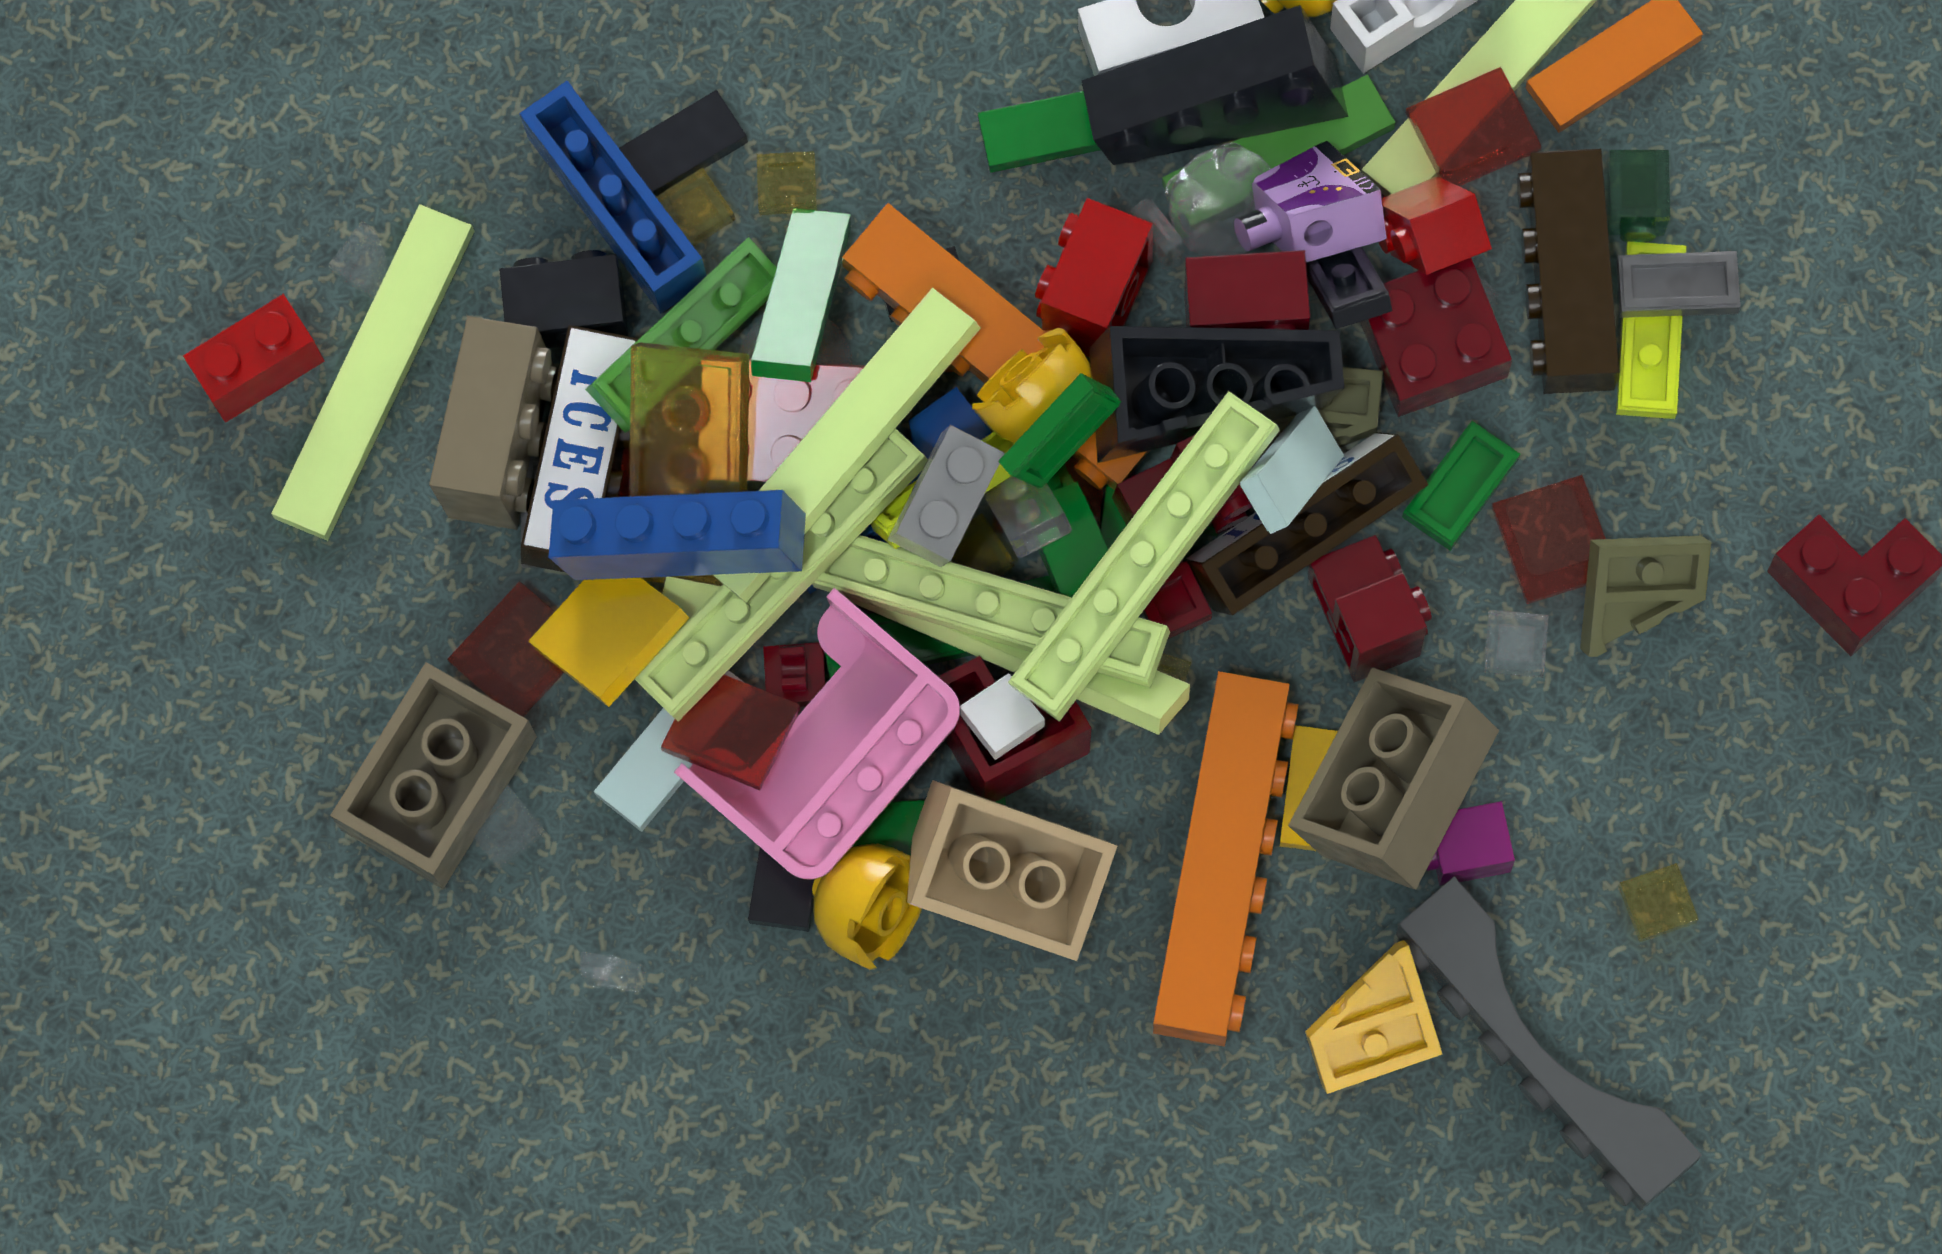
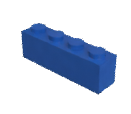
(613, 196)
(677, 535)

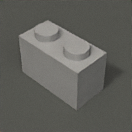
(946, 496)

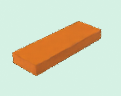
(1613, 61)

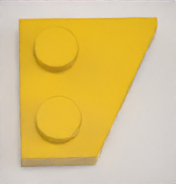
(1374, 1025)

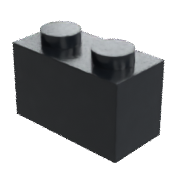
(565, 293)

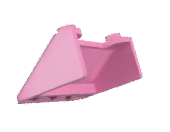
(844, 750)

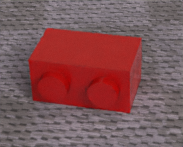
(1433, 225)
(254, 358)

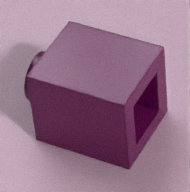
(1474, 845)

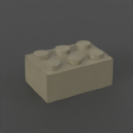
(493, 423)
(434, 775)
(1394, 777)

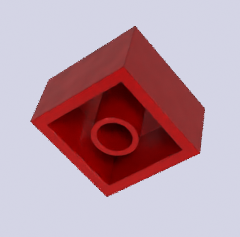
(1097, 273)

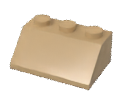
(1006, 870)

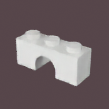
(1381, 28)
(1120, 35)

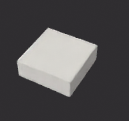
(1001, 717)

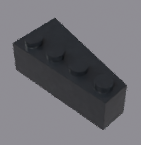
(1217, 90)
(1180, 375)

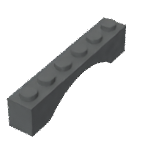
(1629, 1140)

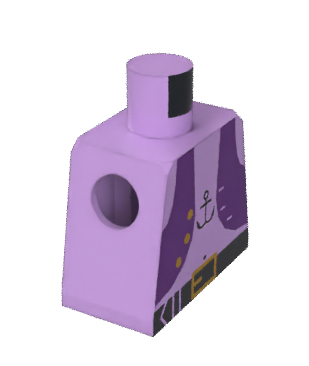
(1313, 206)

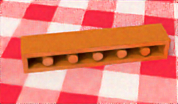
(904, 264)
(1222, 860)

